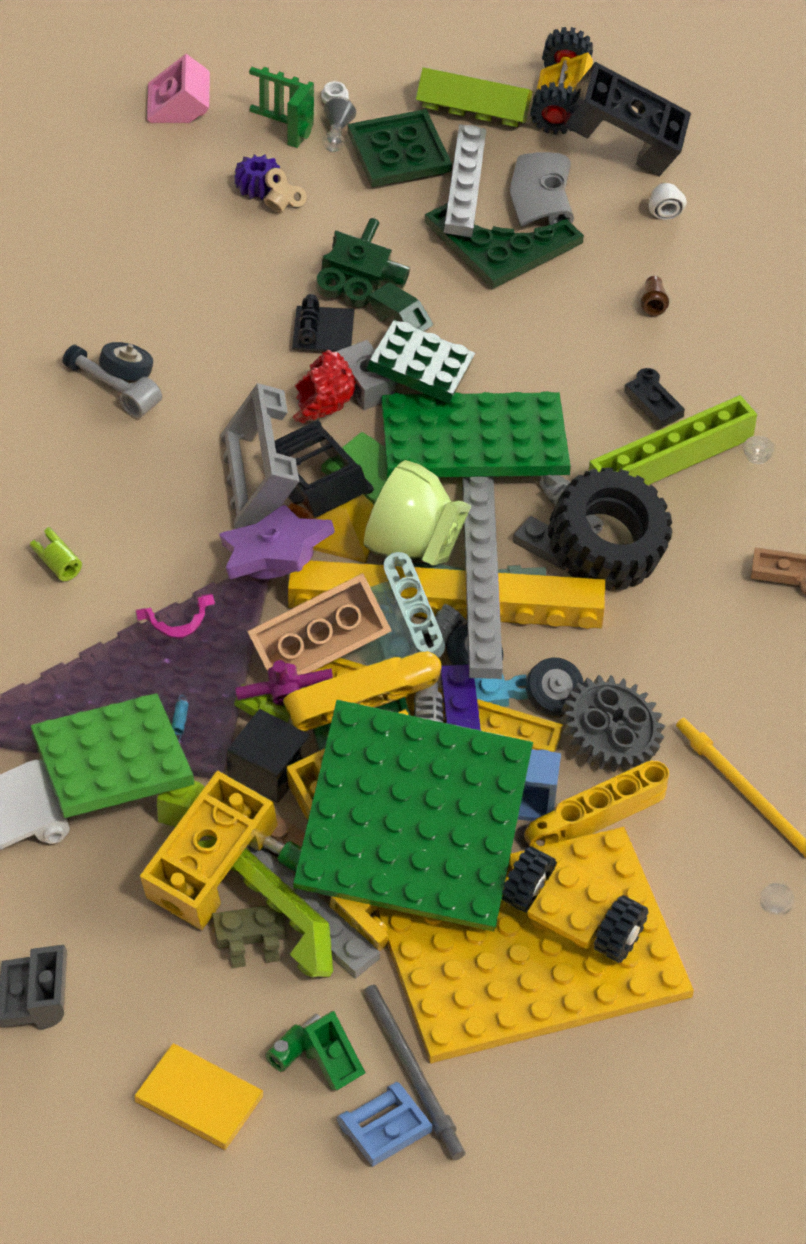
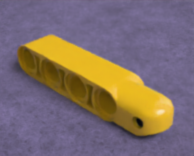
(366, 686)
(601, 805)

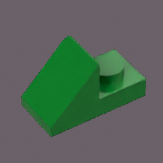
(331, 1048)

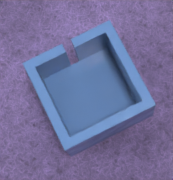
(540, 785)

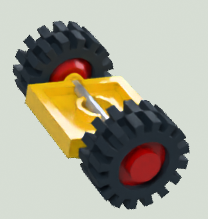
(566, 61)

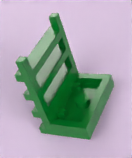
(299, 108)

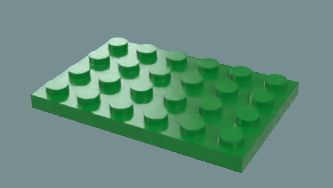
(477, 434)

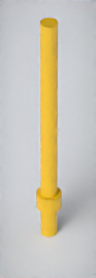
(704, 746)

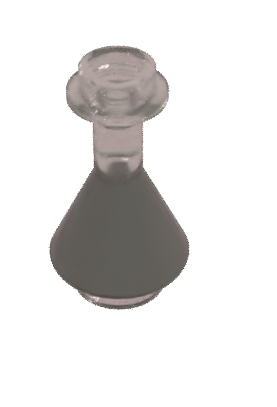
(339, 113)

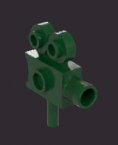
(360, 265)

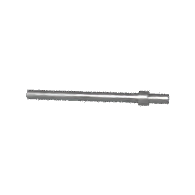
(442, 1124)

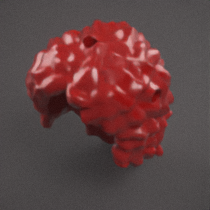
(324, 387)

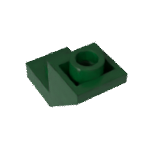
(404, 307)

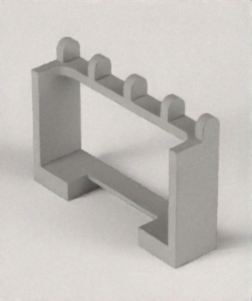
(279, 470)

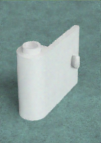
(29, 806)

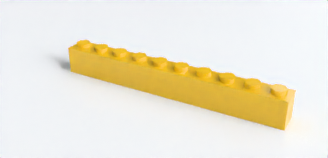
(521, 596)

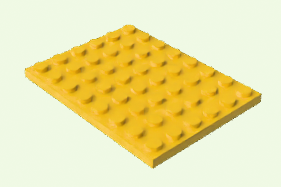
(523, 979)

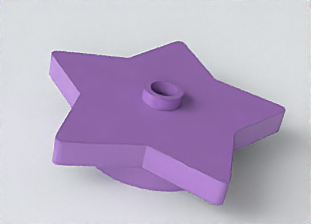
(274, 544)

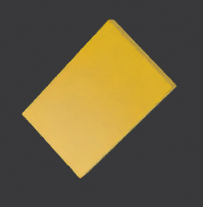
(199, 1096)

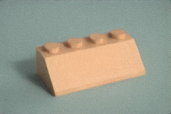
(322, 627)

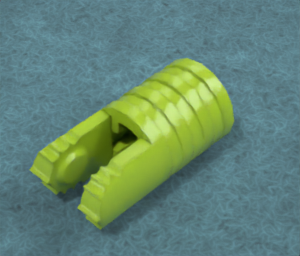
(58, 556)

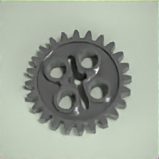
(608, 720)

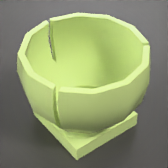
(415, 517)

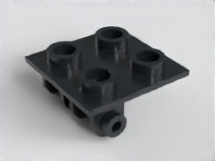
(322, 327)

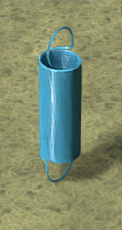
(180, 716)

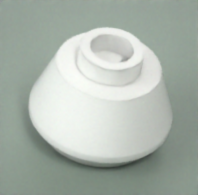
(666, 201)

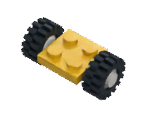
(575, 903)

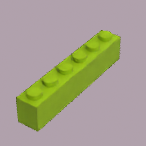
(683, 442)

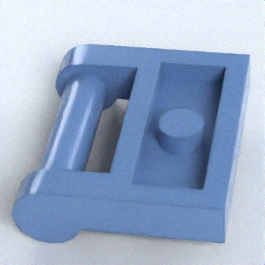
(389, 1132)

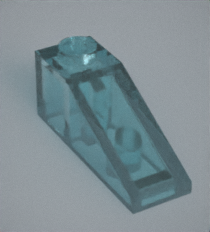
(398, 641)

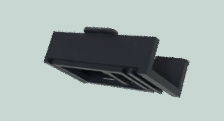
(332, 489)

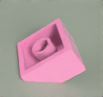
(179, 92)

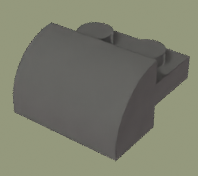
(34, 988)

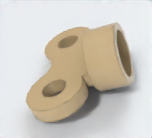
(282, 192)

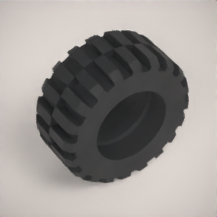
(629, 502)

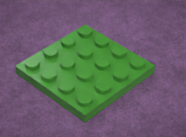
(111, 755)

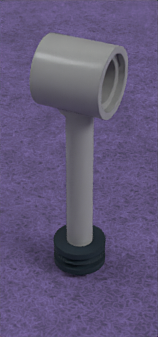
(135, 397)

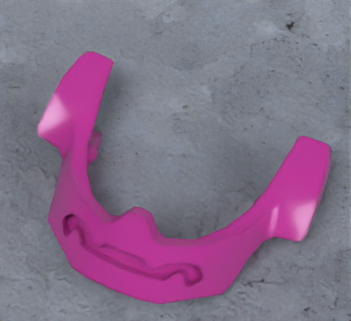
(178, 632)

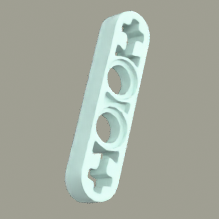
(415, 604)

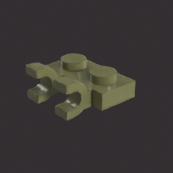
(249, 926)

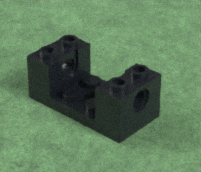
(609, 98)

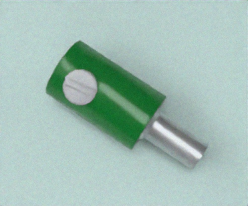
(288, 853)
(288, 1047)

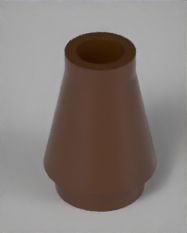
(654, 298)

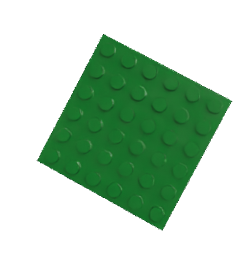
(414, 815)

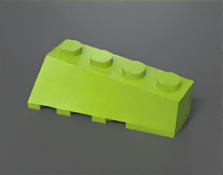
(473, 95)

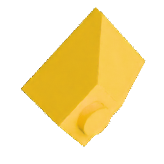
(349, 527)

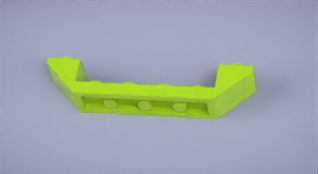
(314, 947)

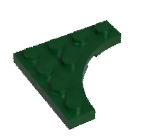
(500, 252)

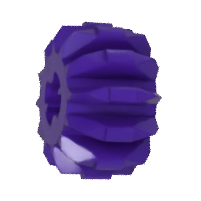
(251, 175)

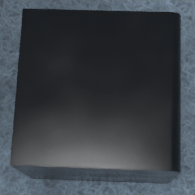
(262, 754)

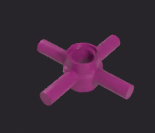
(282, 682)

